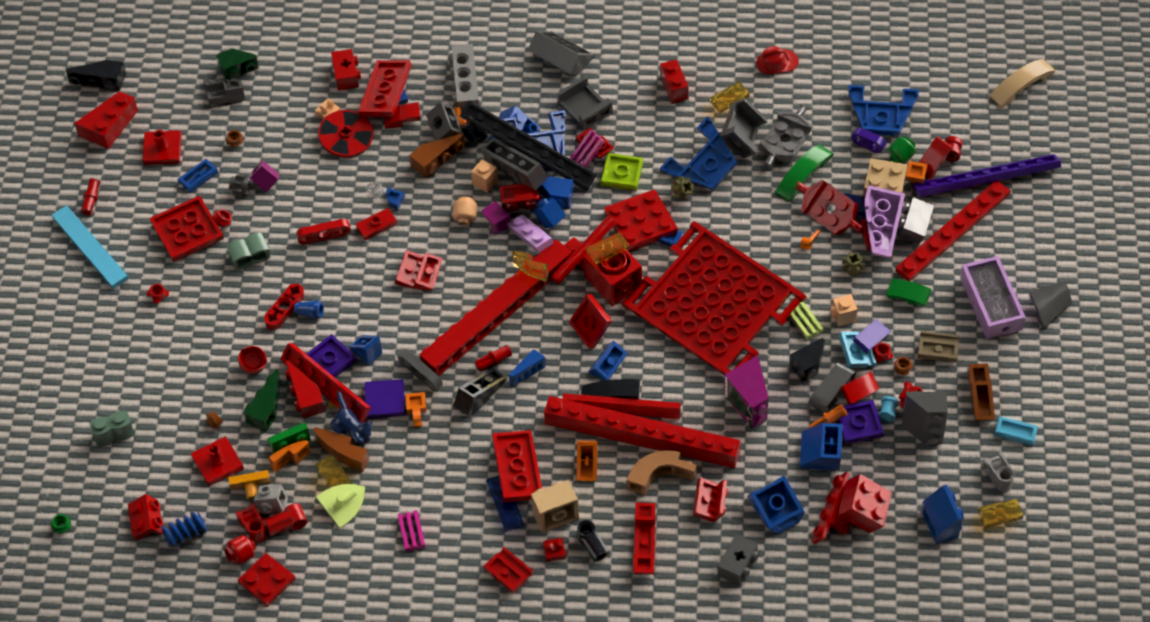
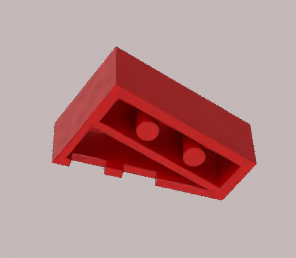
(107, 120)

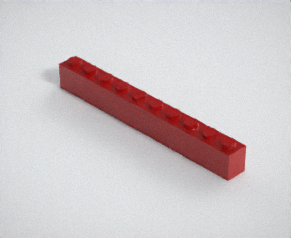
(491, 312)
(642, 431)

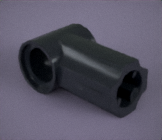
(592, 541)

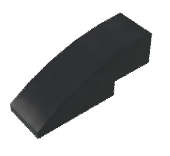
(613, 388)

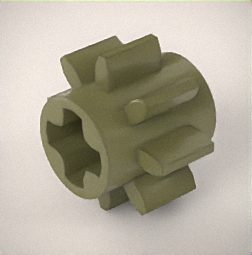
(682, 187)
(853, 263)

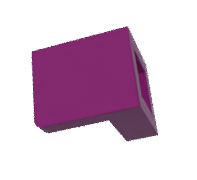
(264, 176)
(497, 217)

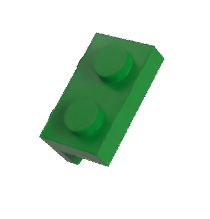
(288, 437)

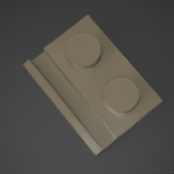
(938, 346)

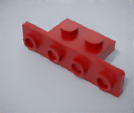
(829, 515)

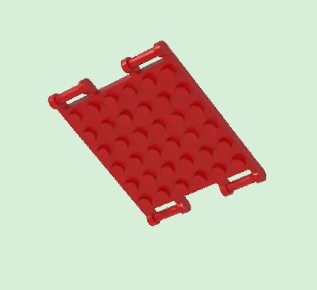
(713, 299)

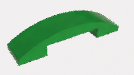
(802, 170)

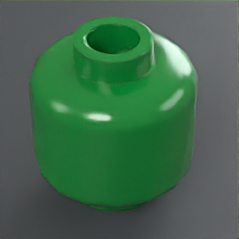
(902, 150)

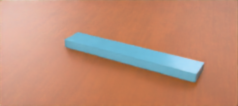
(90, 247)

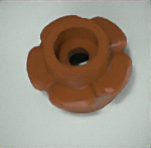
(234, 138)
(903, 361)
(213, 420)

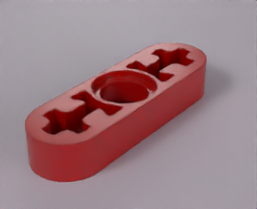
(333, 230)
(285, 298)

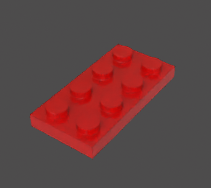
(385, 88)
(516, 465)

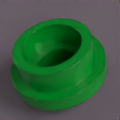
(57, 520)

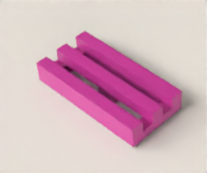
(585, 147)
(408, 516)

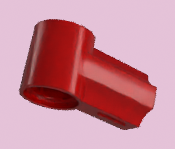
(292, 517)

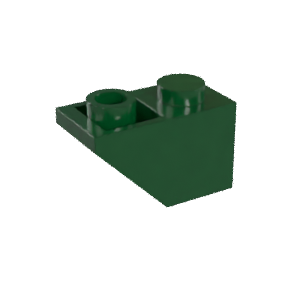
(236, 63)

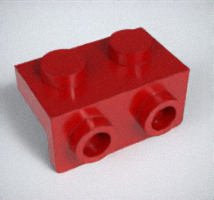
(710, 499)
(145, 517)

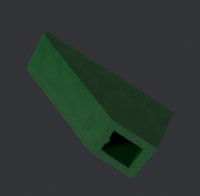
(264, 407)

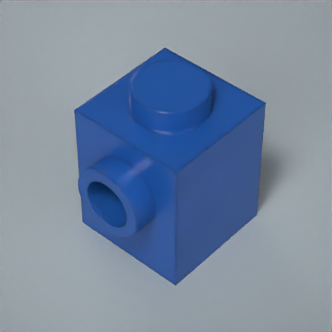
(549, 212)

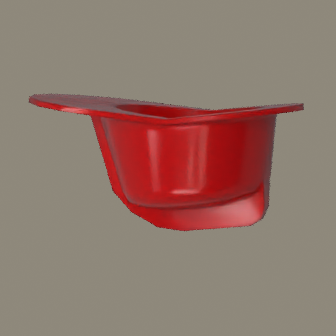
(776, 60)

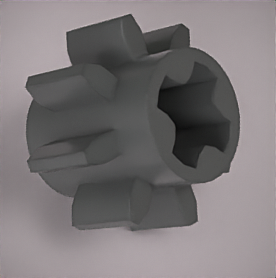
(239, 185)

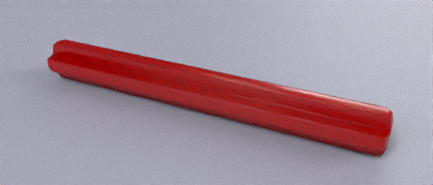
(578, 254)

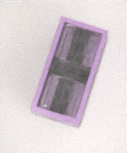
(992, 297)

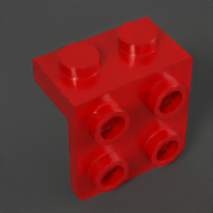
(511, 204)

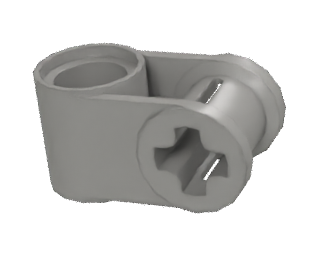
(999, 469)

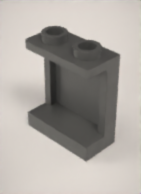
(584, 104)
(742, 126)

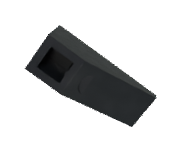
(99, 74)

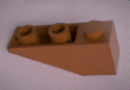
(432, 155)

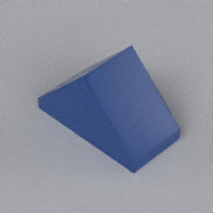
(367, 348)

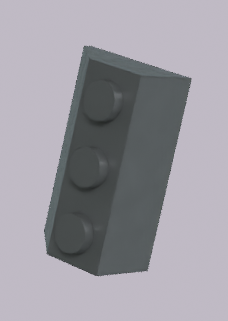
(559, 52)
(925, 415)

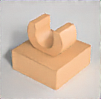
(326, 108)

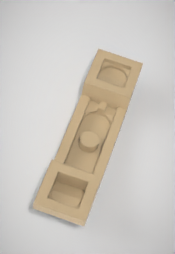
(1019, 80)

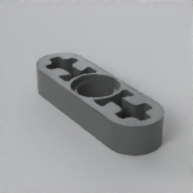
(419, 369)

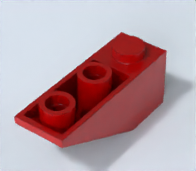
(306, 391)

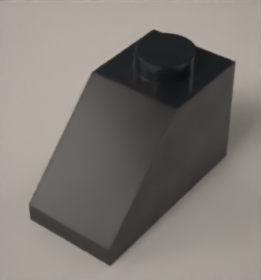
(807, 360)

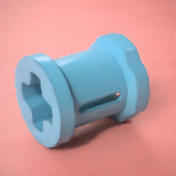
(888, 408)

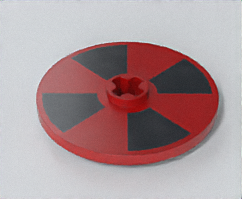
(334, 140)

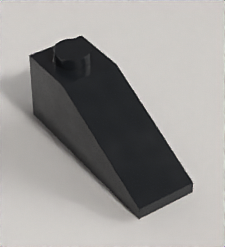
(478, 391)

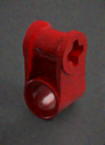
(251, 521)

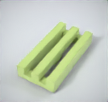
(819, 329)

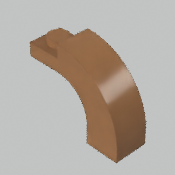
(656, 465)

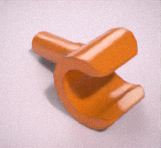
(806, 243)

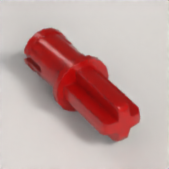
(493, 358)

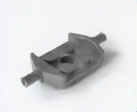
(789, 126)

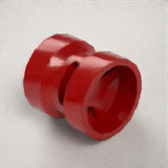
(955, 152)

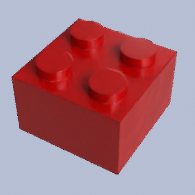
(864, 503)

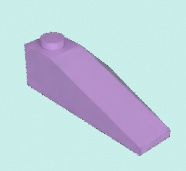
(882, 216)

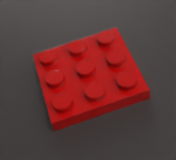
(641, 219)
(186, 228)

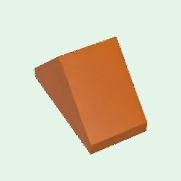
(587, 460)

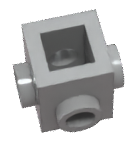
(271, 499)

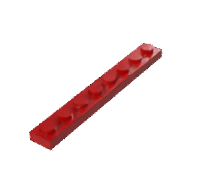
(952, 231)

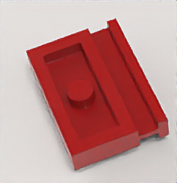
(508, 570)

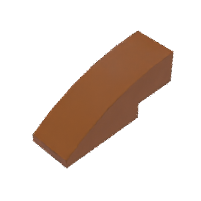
(981, 392)
(342, 448)

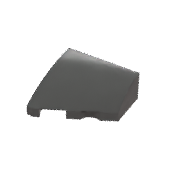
(223, 91)
(1050, 302)

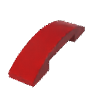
(644, 538)

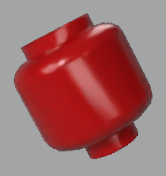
(240, 550)

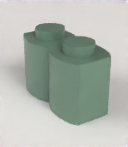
(248, 251)
(112, 428)

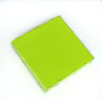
(622, 171)

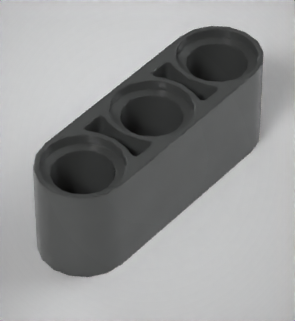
(829, 390)

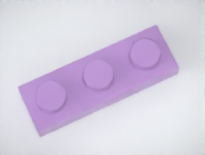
(530, 233)

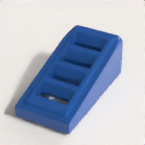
(527, 367)

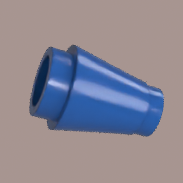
(310, 309)

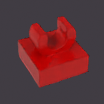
(554, 549)

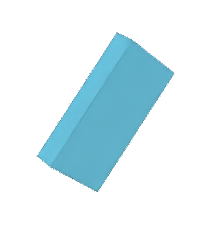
(1016, 431)

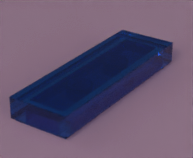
(508, 511)

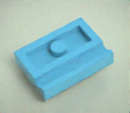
(853, 354)

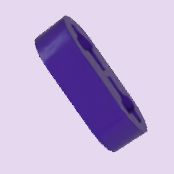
(868, 140)

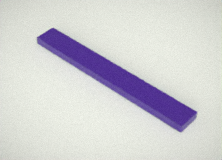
(986, 175)

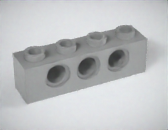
(464, 74)

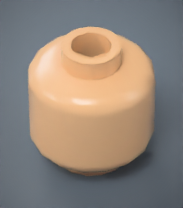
(464, 210)

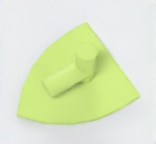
(342, 502)

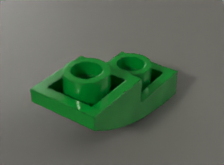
(911, 292)

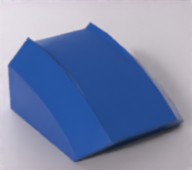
(777, 505)

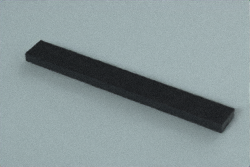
(527, 145)

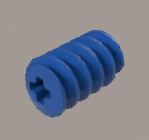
(183, 529)

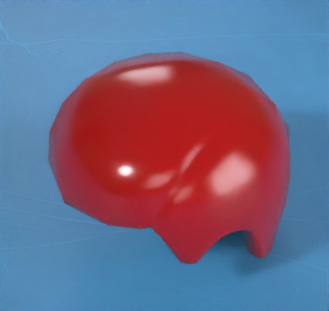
(252, 360)

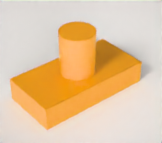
(249, 482)

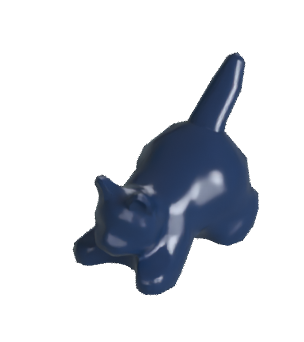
(347, 422)

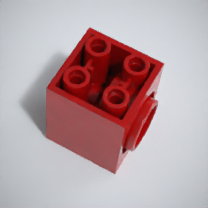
(614, 277)

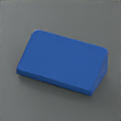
(608, 361)

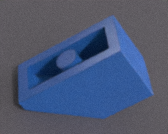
(559, 189)

